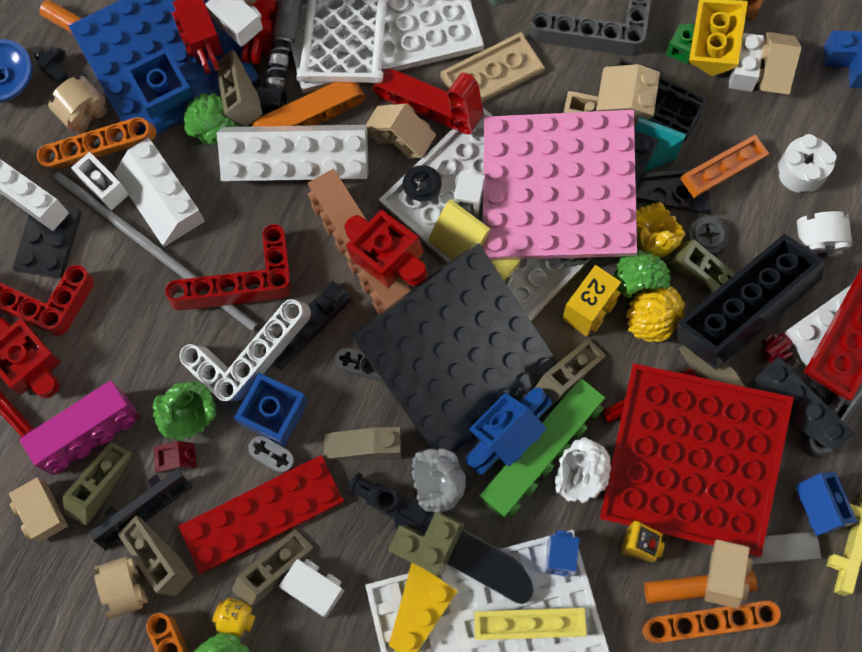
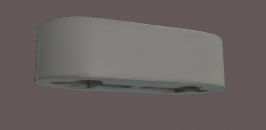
(274, 449)

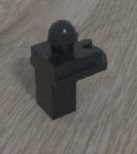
(49, 62)

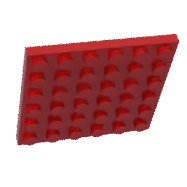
(697, 458)

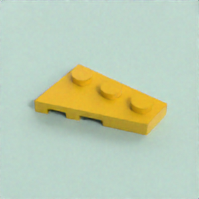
(420, 609)

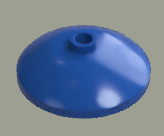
(14, 68)

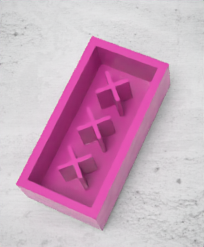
(80, 428)

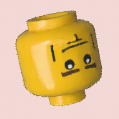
(233, 617)

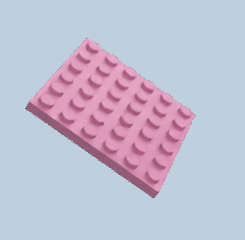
(560, 185)

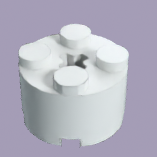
(806, 164)
(825, 233)

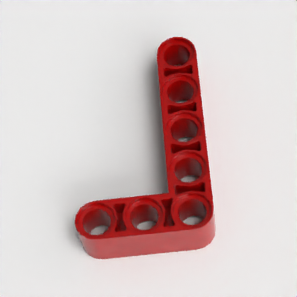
(457, 108)
(239, 281)
(54, 307)

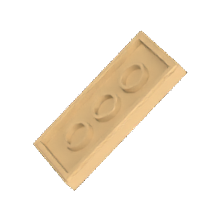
(498, 67)

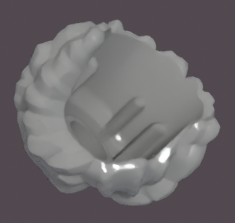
(437, 479)

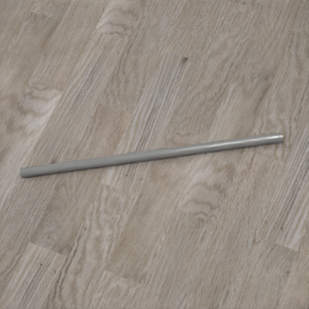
(146, 244)

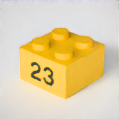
(591, 301)

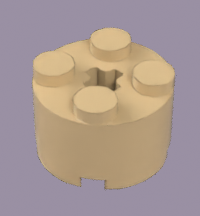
(78, 104)
(119, 586)

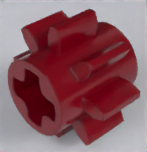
(777, 346)

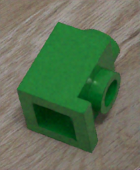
(681, 43)

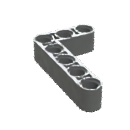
(599, 30)

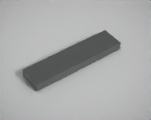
(787, 549)

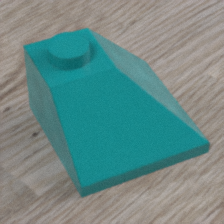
(668, 145)

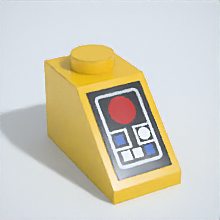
(642, 543)

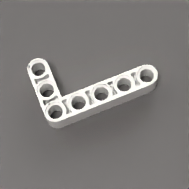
(250, 355)

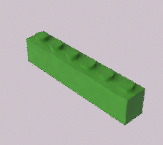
(561, 426)

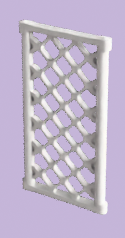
(330, 75)

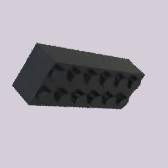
(750, 301)

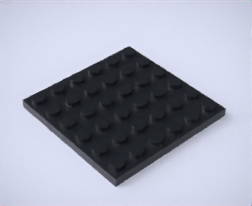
(455, 348)

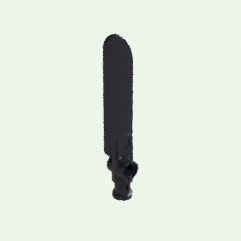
(470, 555)

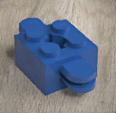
(507, 430)

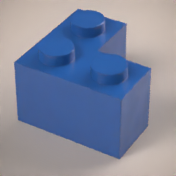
(845, 50)

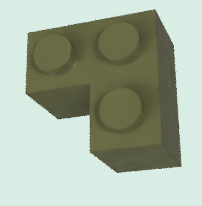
(431, 549)

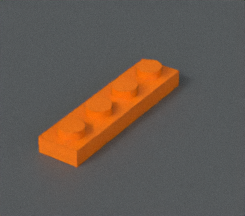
(724, 166)

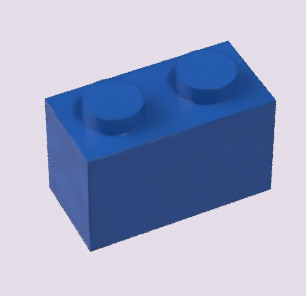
(825, 503)
(561, 554)

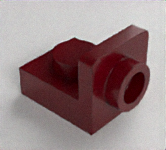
(174, 456)

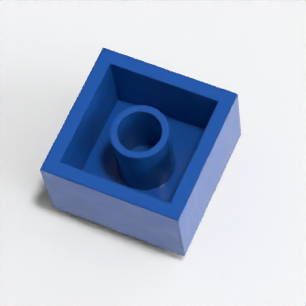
(159, 83)
(271, 409)

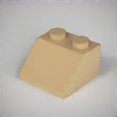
(629, 89)

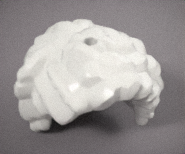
(583, 471)

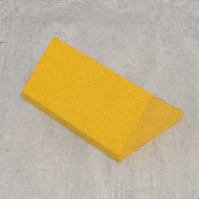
(718, 35)

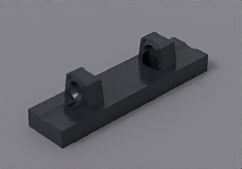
(332, 301)
(145, 506)

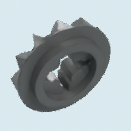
(715, 227)

